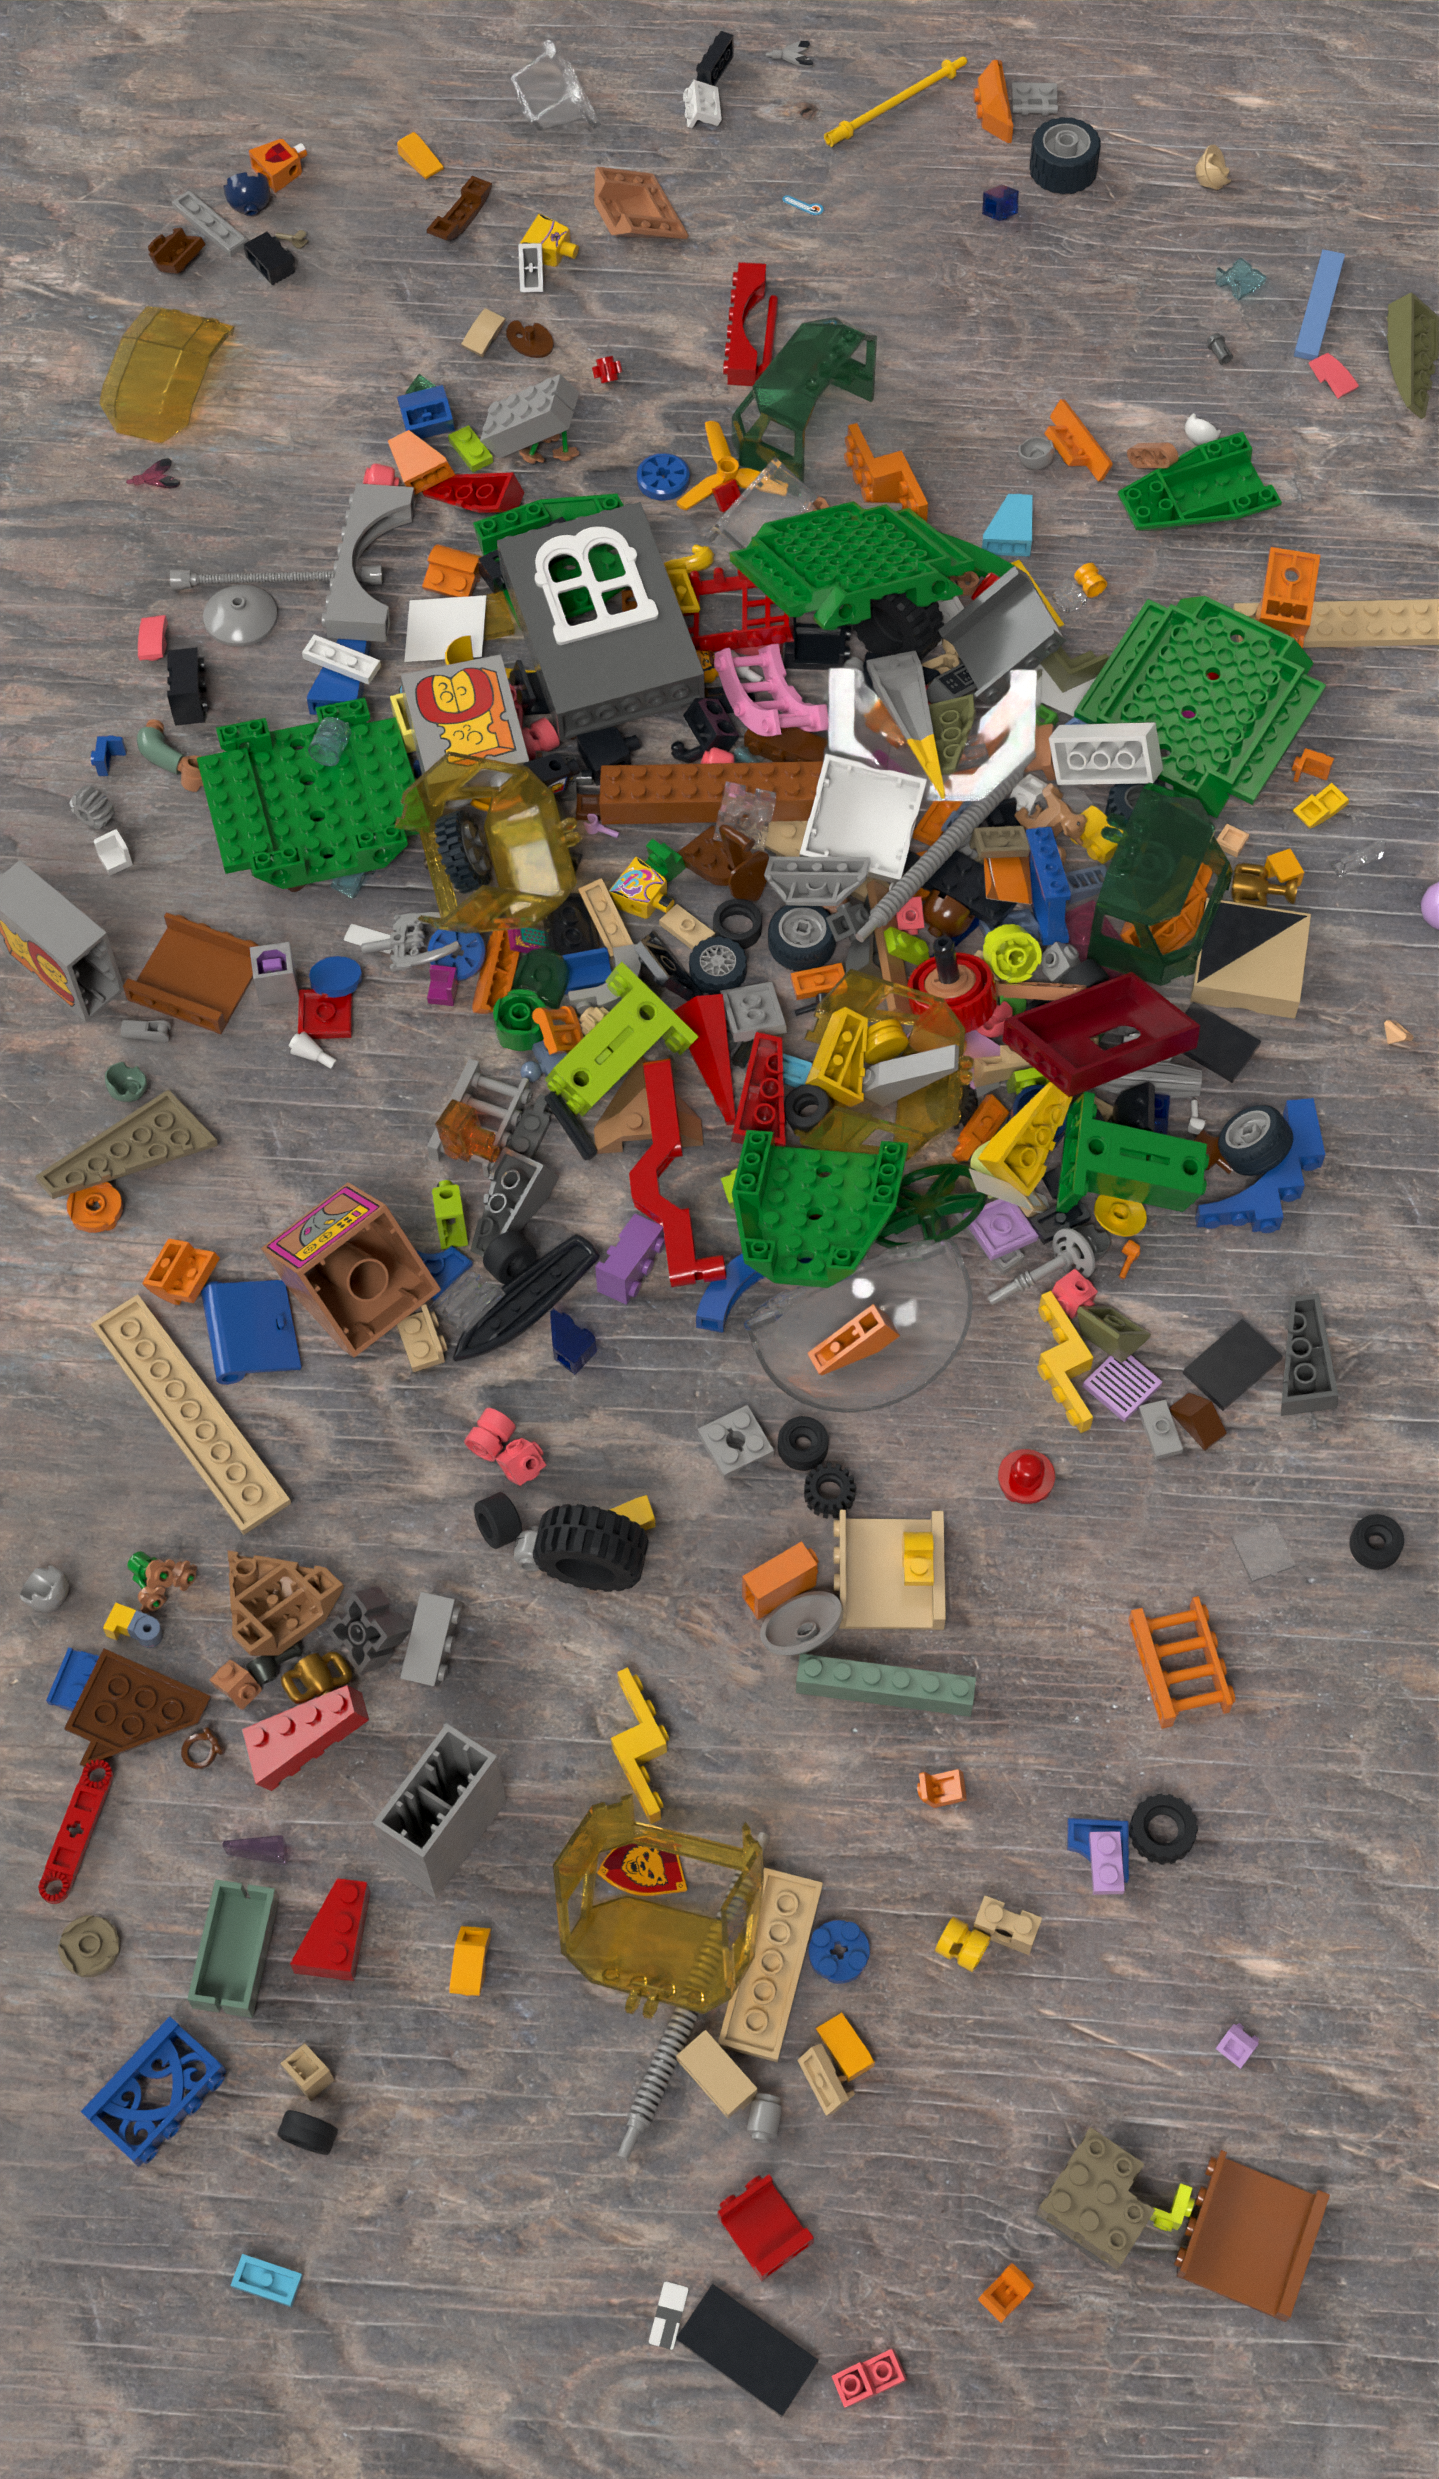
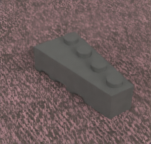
(1309, 1369)

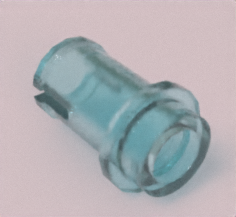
(743, 755)

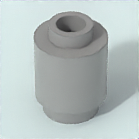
(764, 2118)

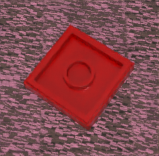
(324, 1016)

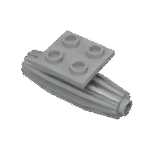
(1167, 1077)

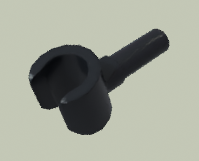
(812, 1007)

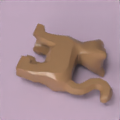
(1057, 816)

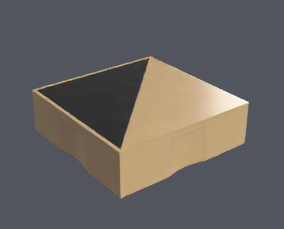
(1253, 959)

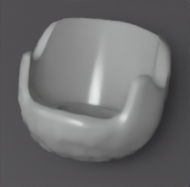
(45, 1589)

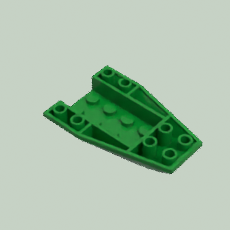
(1201, 488)

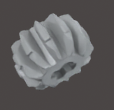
(91, 807)

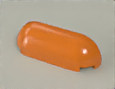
(496, 974)

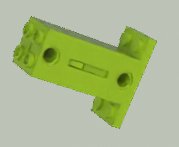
(617, 1042)

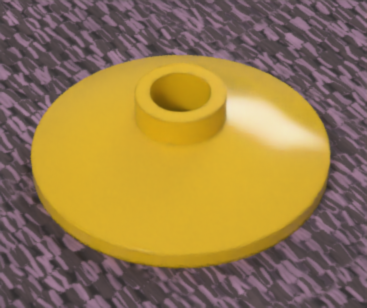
(1120, 1215)

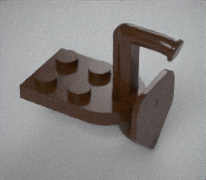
(728, 862)

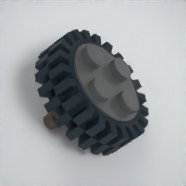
(462, 851)

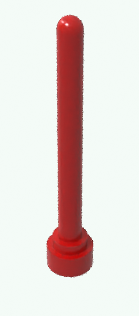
(769, 335)

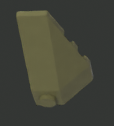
(951, 729)

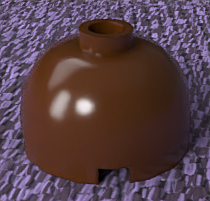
(945, 916)

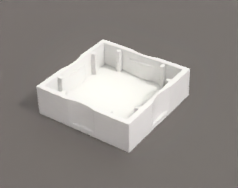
(863, 815)

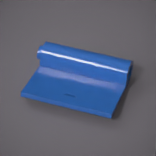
(245, 1329)

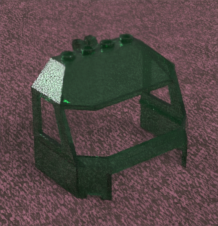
(793, 383)
(1152, 879)

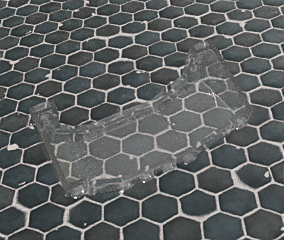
(1006, 728)

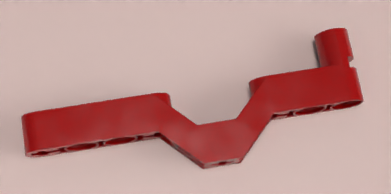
(645, 1187)

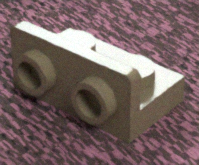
(1000, 842)

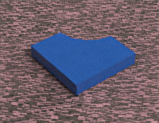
(445, 1267)
(1078, 1837)

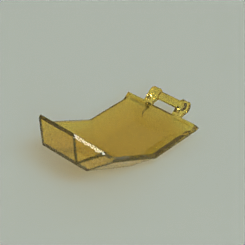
(159, 372)

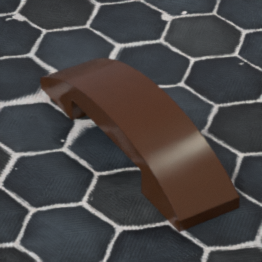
(463, 211)

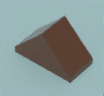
(1199, 1419)

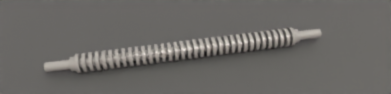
(940, 852)
(665, 2059)

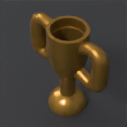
(1251, 887)
(315, 1676)

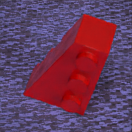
(336, 1933)

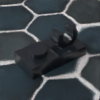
(1051, 1221)

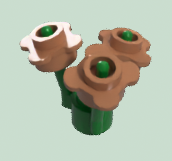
(158, 1574)

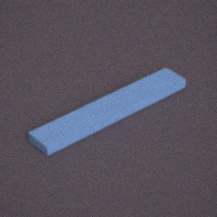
(1319, 305)

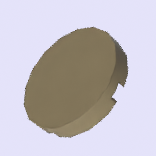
(89, 1946)

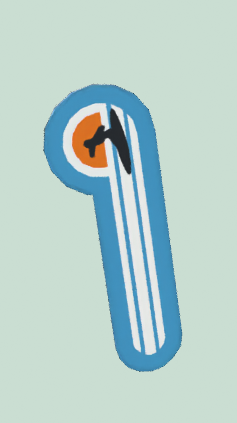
(814, 209)

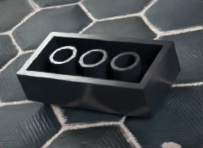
(716, 59)

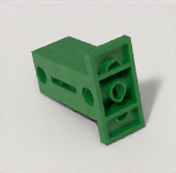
(1127, 1162)

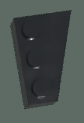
(186, 686)

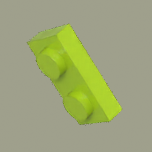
(470, 448)
(906, 946)

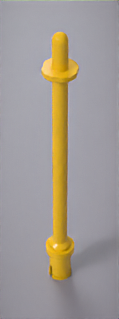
(846, 129)

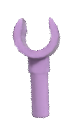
(595, 827)

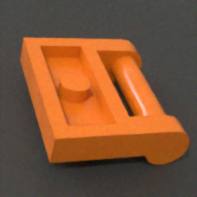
(559, 1038)

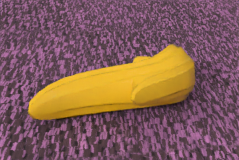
(701, 560)

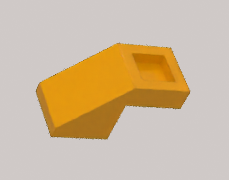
(469, 1960)

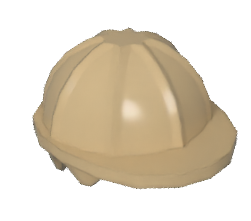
(1211, 169)

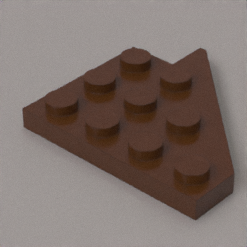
(130, 1707)

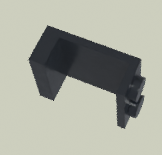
(528, 690)

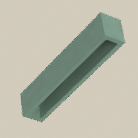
(885, 1685)

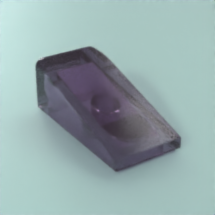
(266, 1849)

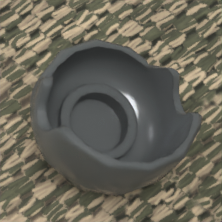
(1098, 1241)

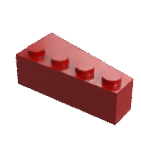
(763, 1091)

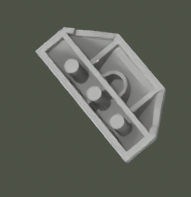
(816, 879)

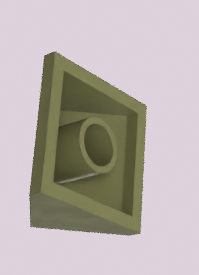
(1111, 1331)

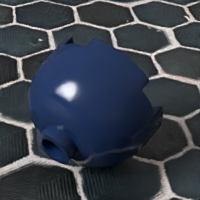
(247, 193)

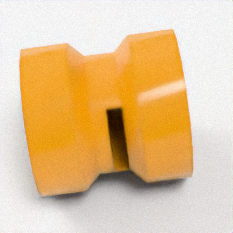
(1089, 578)

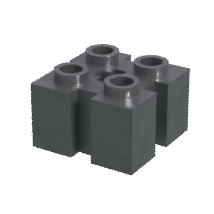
(368, 1629)

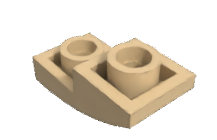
(483, 332)

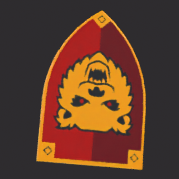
(643, 1871)

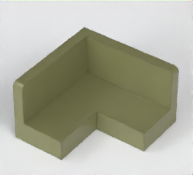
(1073, 672)

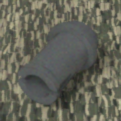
(1217, 343)

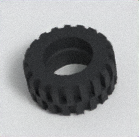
(900, 626)
(590, 1547)

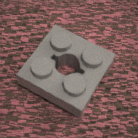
(742, 1426)

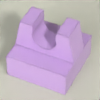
(1237, 2045)

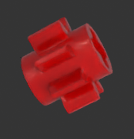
(607, 369)

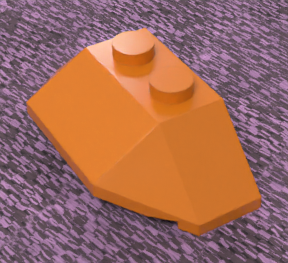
(993, 102)
(1177, 931)

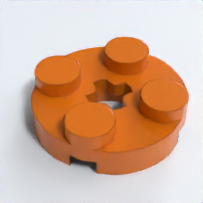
(100, 1220)

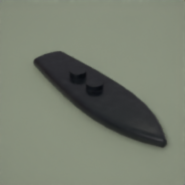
(529, 1297)

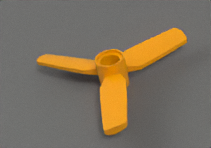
(726, 469)

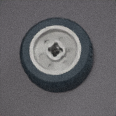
(801, 937)
(1255, 1140)

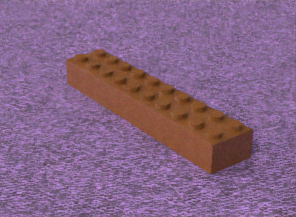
(695, 790)

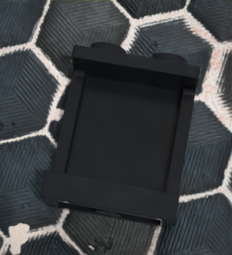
(817, 647)

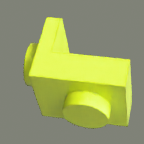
(1181, 2207)

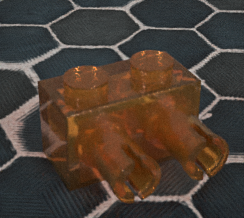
(463, 1135)

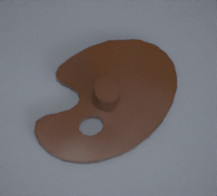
(536, 339)

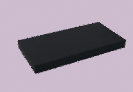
(747, 2350)

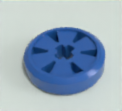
(658, 488)
(473, 948)

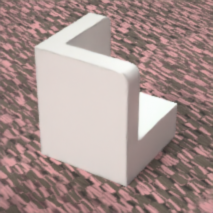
(113, 852)

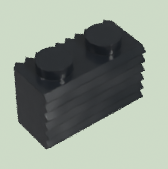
(269, 257)

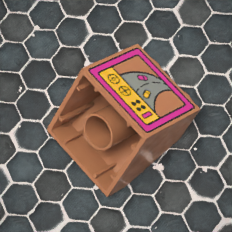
(352, 1268)

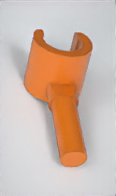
(1131, 1250)

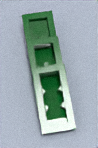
(983, 560)

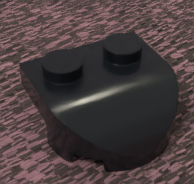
(1136, 1107)

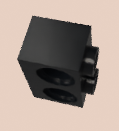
(711, 724)

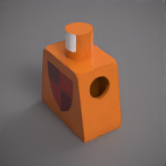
(278, 162)

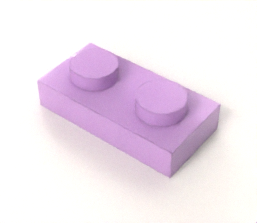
(1106, 1863)

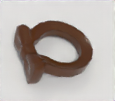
(216, 1749)

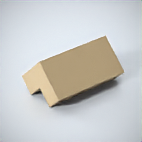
(717, 2074)

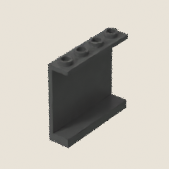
(1003, 632)

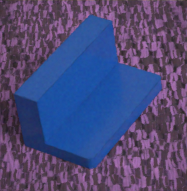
(587, 969)

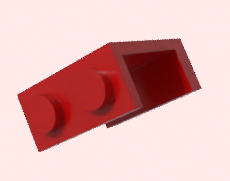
(763, 2227)

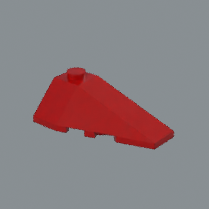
(479, 492)

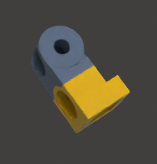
(134, 1625)

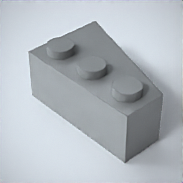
(431, 1639)

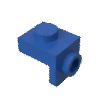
(105, 748)

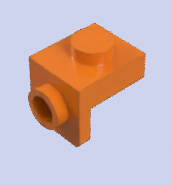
(1313, 764)
(942, 1788)
(1006, 2292)

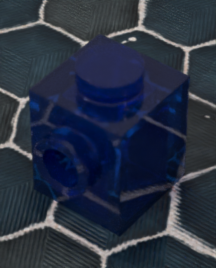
(1000, 202)

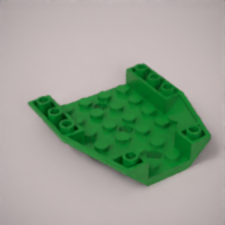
(541, 512)
(781, 1189)

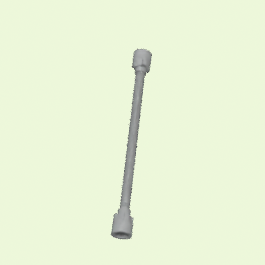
(185, 579)

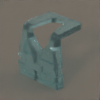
(1241, 277)

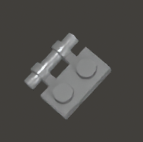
(1034, 98)

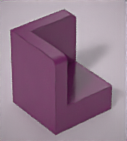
(442, 985)

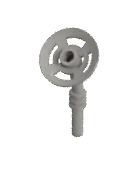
(1062, 1260)

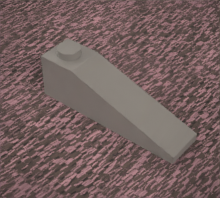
(901, 1076)

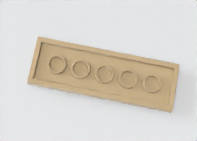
(764, 1999)

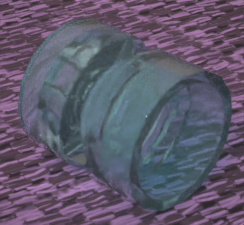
(329, 741)

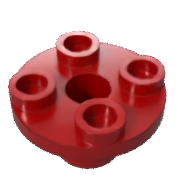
(1026, 1476)

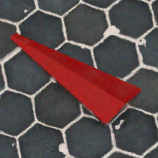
(710, 1050)

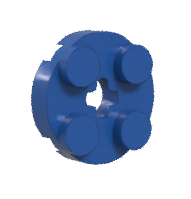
(829, 1966)

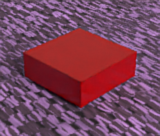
(726, 494)

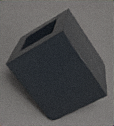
(1003, 814)

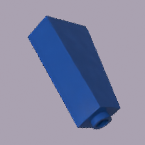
(334, 687)

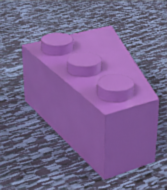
(630, 1259)

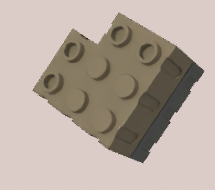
(1093, 2202)

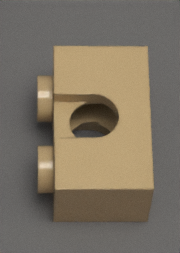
(1022, 1926)

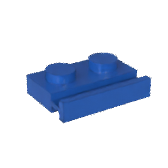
(71, 1678)

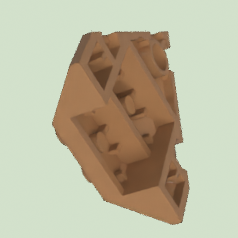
(629, 1117)
(277, 1602)

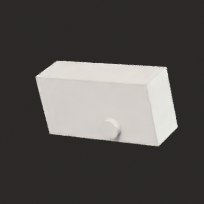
(1106, 753)

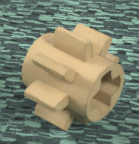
(591, 1018)

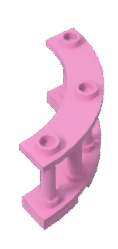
(764, 716)

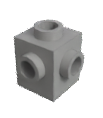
(1059, 960)

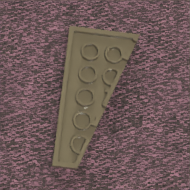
(142, 1140)

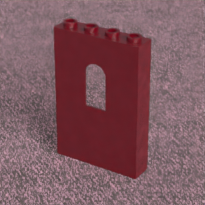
(1058, 1033)

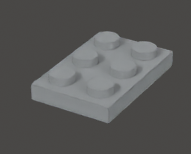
(752, 1011)

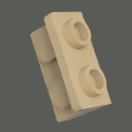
(421, 1340)

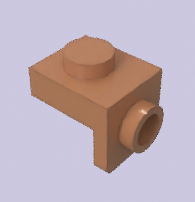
(236, 1684)

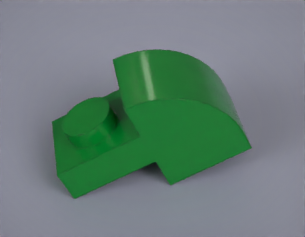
(664, 860)

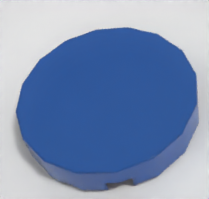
(335, 976)

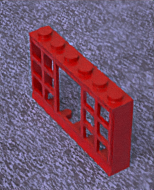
(745, 637)

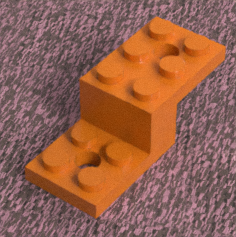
(884, 477)
(1285, 603)

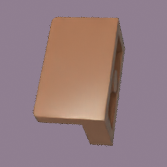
(1044, 757)

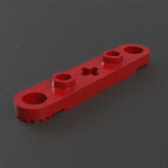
(68, 1851)

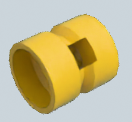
(962, 1944)

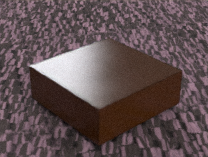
(586, 805)

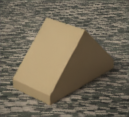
(307, 2071)

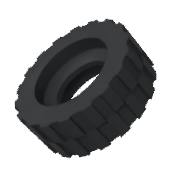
(1179, 1812)

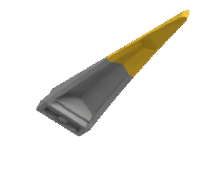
(903, 692)

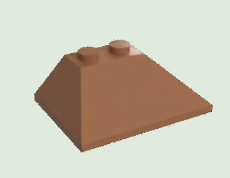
(635, 205)

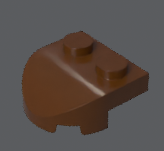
(175, 251)

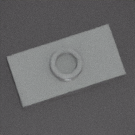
(1160, 1429)

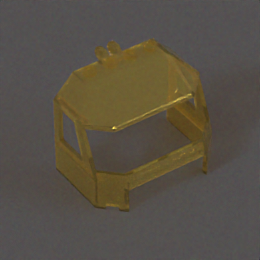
(522, 838)
(920, 1115)
(652, 1946)

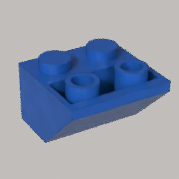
(426, 412)

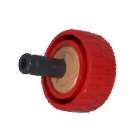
(960, 980)

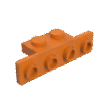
(1076, 442)

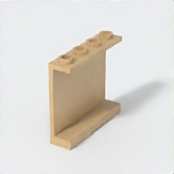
(873, 1575)

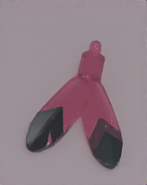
(154, 477)

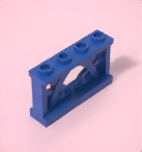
(1048, 886)
(157, 2047)

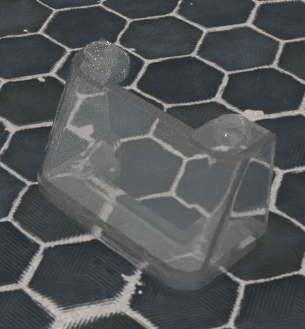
(770, 497)

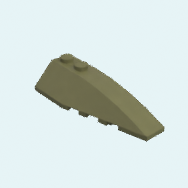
(1412, 349)

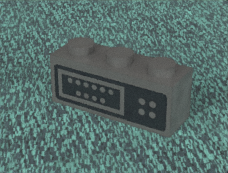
(951, 685)

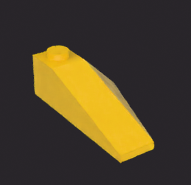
(1023, 1144)

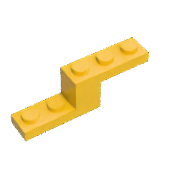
(1064, 1362)
(640, 1745)

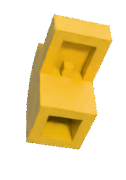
(918, 1558)

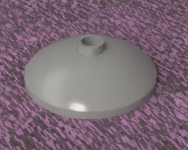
(240, 615)
(802, 1623)

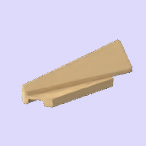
(1000, 1068)

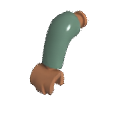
(153, 747)

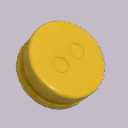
(884, 1041)

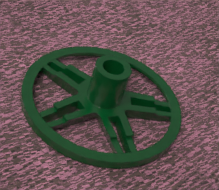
(931, 1208)

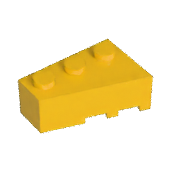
(841, 1057)

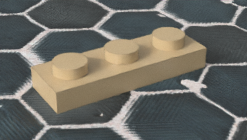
(605, 915)

